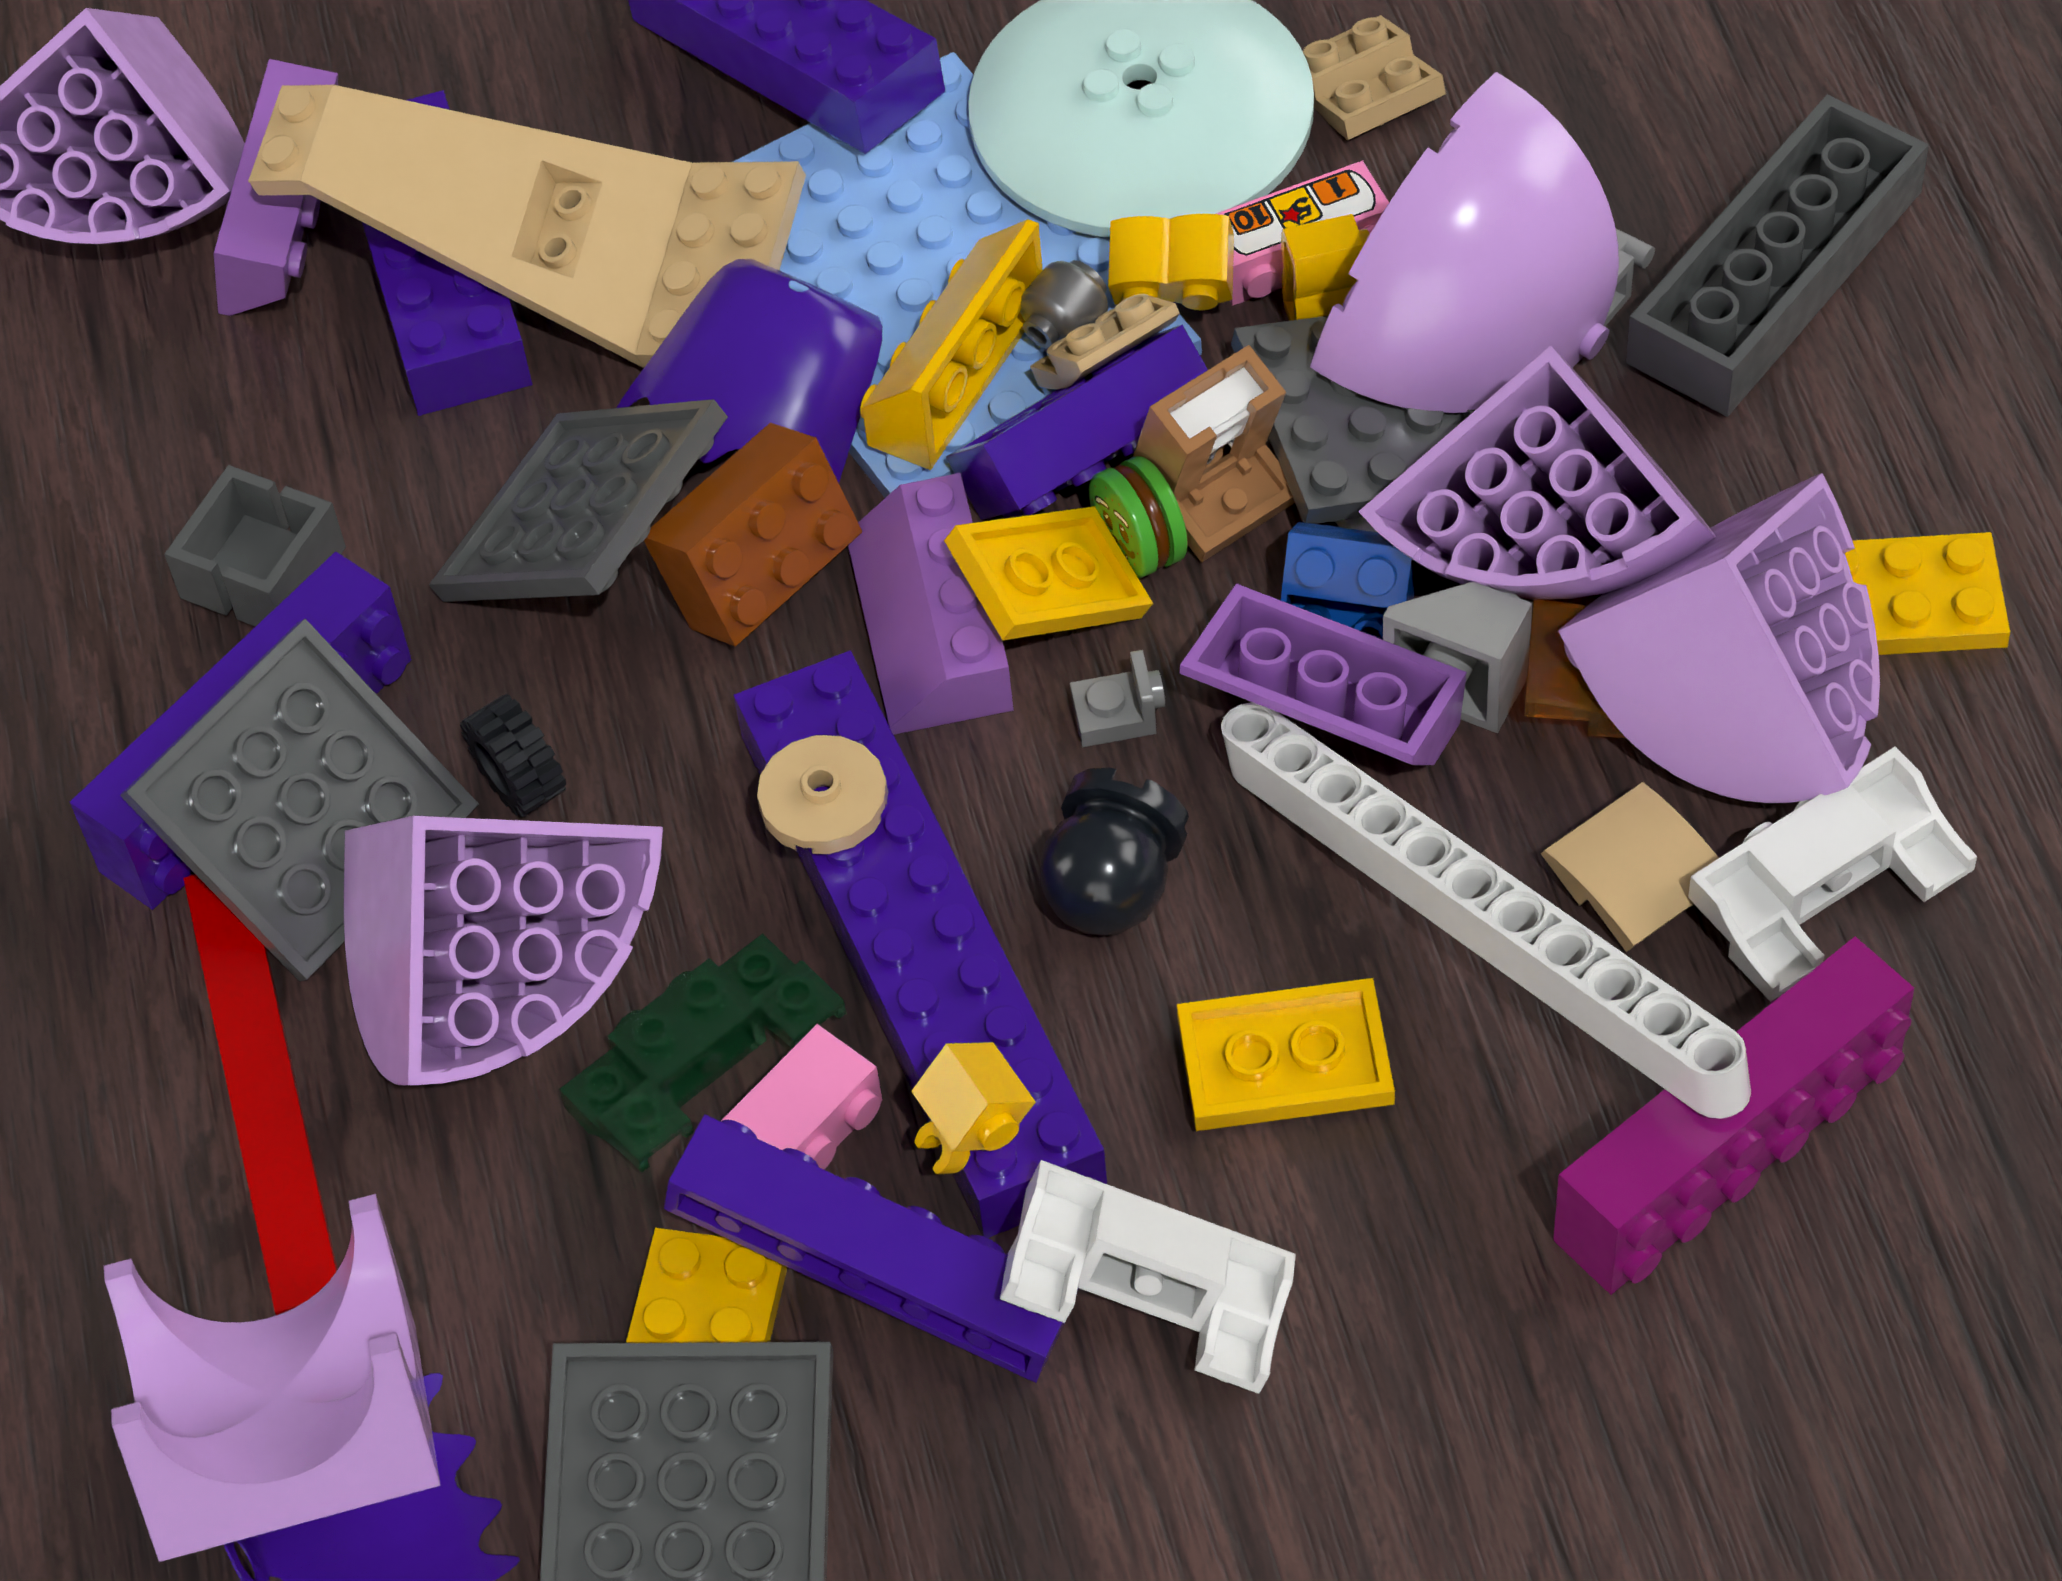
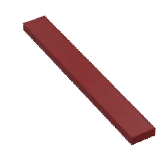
(263, 1102)

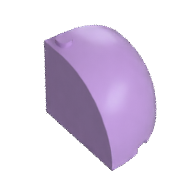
(112, 135)
(1478, 263)
(1540, 496)
(1745, 656)
(485, 935)

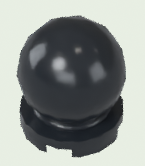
(1111, 852)

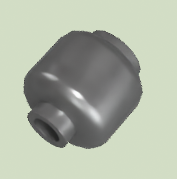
(1061, 301)

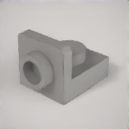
(1118, 704)

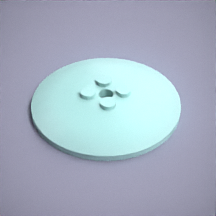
(1087, 149)

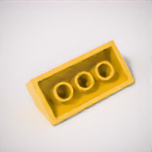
(954, 349)

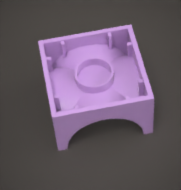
(275, 1413)

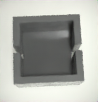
(240, 548)

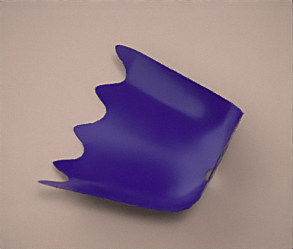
(767, 359)
(399, 1539)

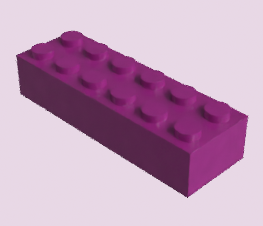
(1674, 1166)

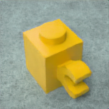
(971, 1103)

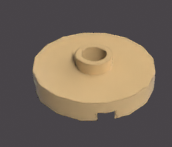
(829, 818)

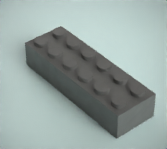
(1776, 255)

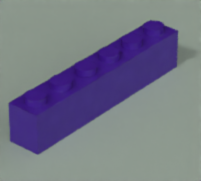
(857, 1243)

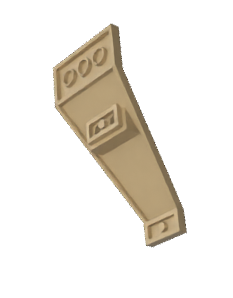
(504, 199)

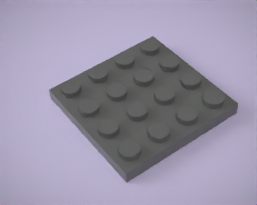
(1329, 439)
(579, 502)
(275, 779)
(688, 1462)

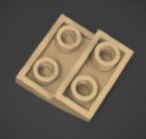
(1369, 77)
(1103, 341)
(1632, 864)

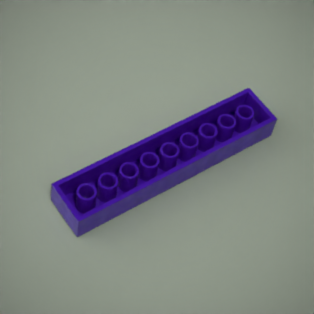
(924, 938)

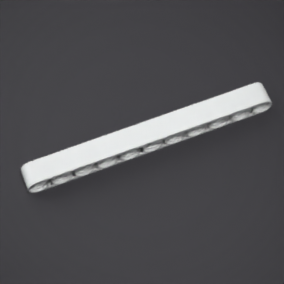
(1490, 912)

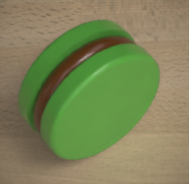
(1140, 514)

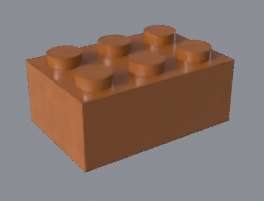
(752, 533)

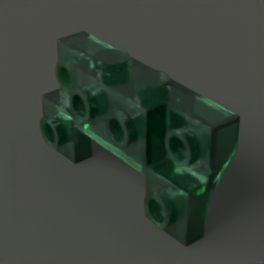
(689, 1041)

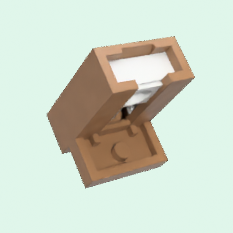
(1215, 451)

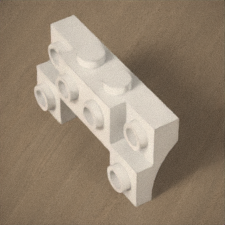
(1819, 856)
(1153, 1261)

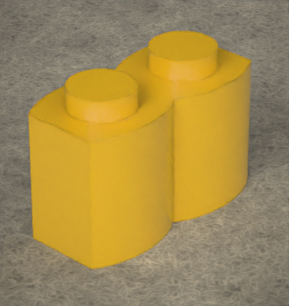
(1172, 259)
(1319, 264)

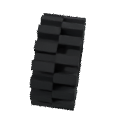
(513, 755)

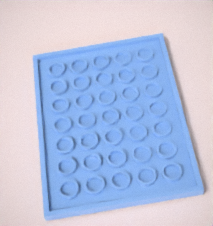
(893, 227)

